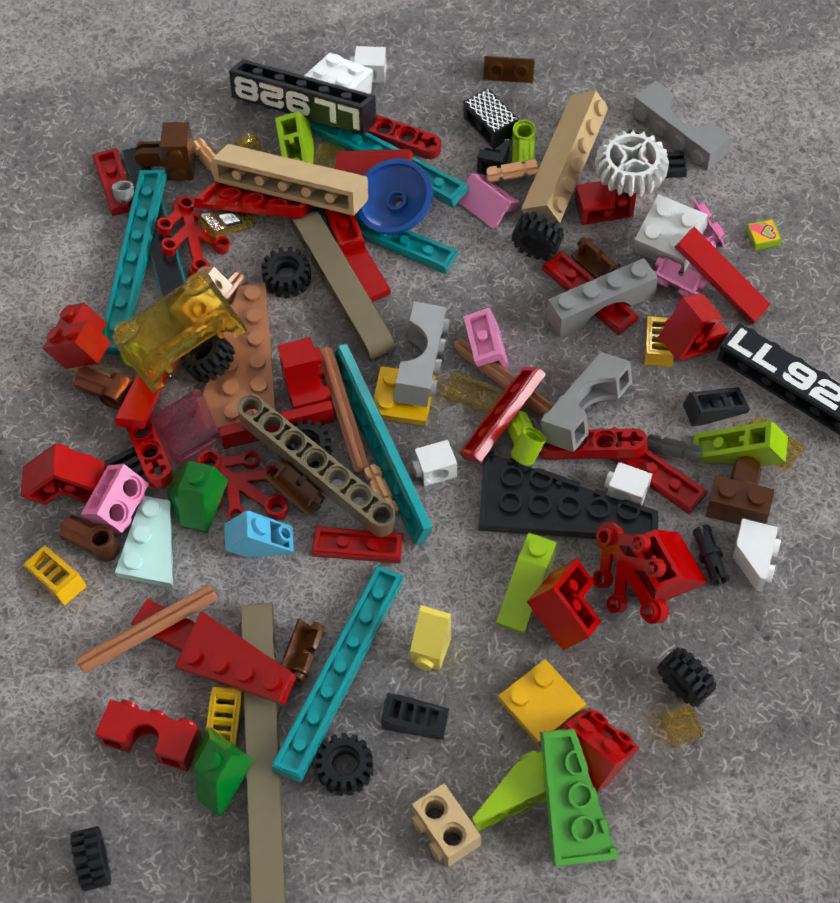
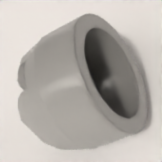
(123, 191)

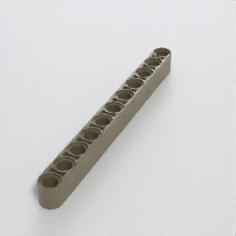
(263, 784)

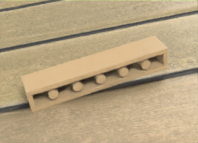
(566, 156)
(290, 179)

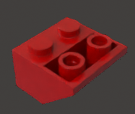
(681, 568)
(602, 745)

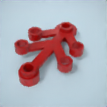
(185, 210)
(241, 482)
(610, 539)

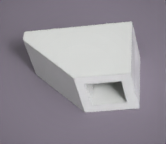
(754, 550)

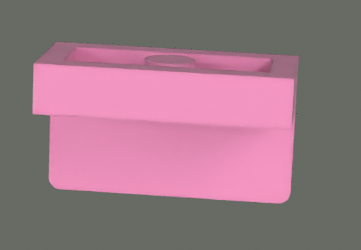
(487, 200)
(485, 338)

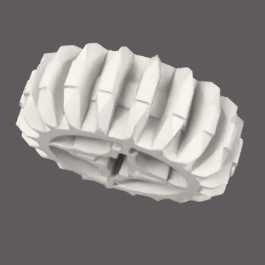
(631, 156)

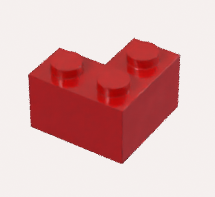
(599, 204)
(693, 328)
(77, 337)
(303, 373)
(61, 473)
(562, 606)

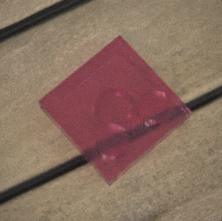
(185, 427)

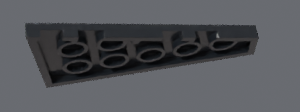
(549, 504)

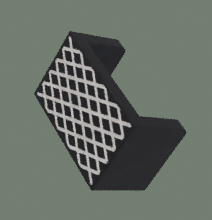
(489, 117)

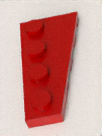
(237, 199)
(229, 660)

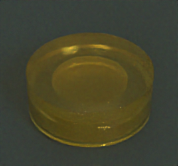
(249, 141)

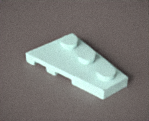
(148, 546)

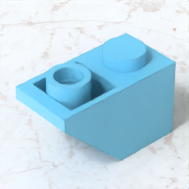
(258, 536)

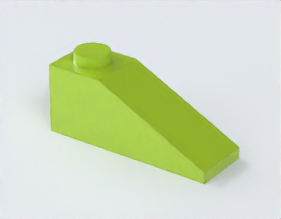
(295, 137)
(759, 440)
(529, 573)
(517, 792)

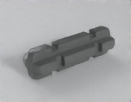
(674, 448)

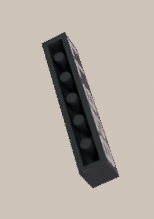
(293, 92)
(783, 375)

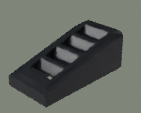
(701, 414)
(405, 703)

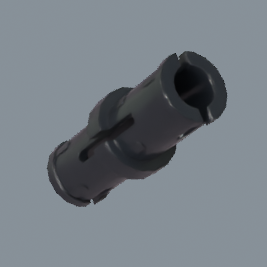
(710, 555)

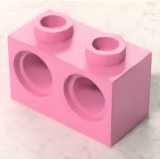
(110, 494)

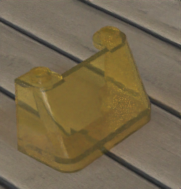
(176, 327)

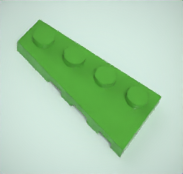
(573, 810)

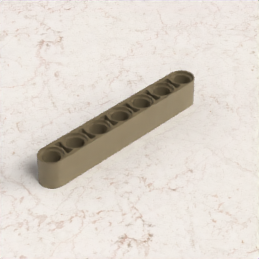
(343, 285)
(322, 476)

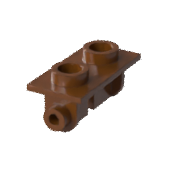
(508, 69)
(593, 258)
(304, 497)
(302, 649)

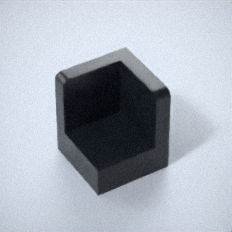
(493, 157)

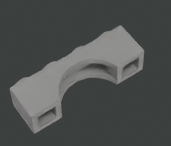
(702, 144)
(576, 306)
(415, 376)
(602, 380)

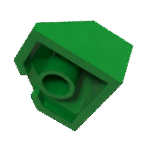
(196, 494)
(218, 770)

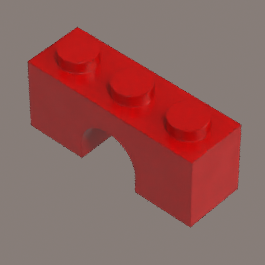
(125, 723)

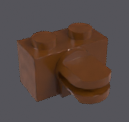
(173, 151)
(740, 494)

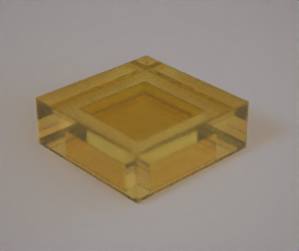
(681, 726)

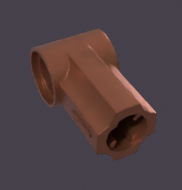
(108, 388)
(89, 537)

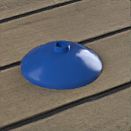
(395, 182)

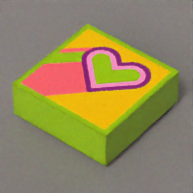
(763, 234)

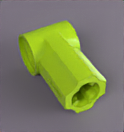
(523, 141)
(526, 439)

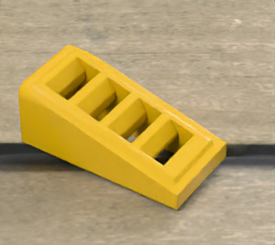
(654, 356)
(64, 589)
(228, 696)

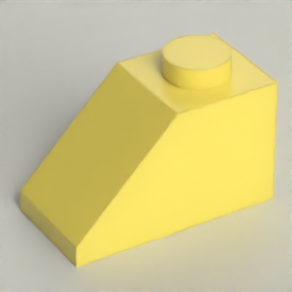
(430, 638)

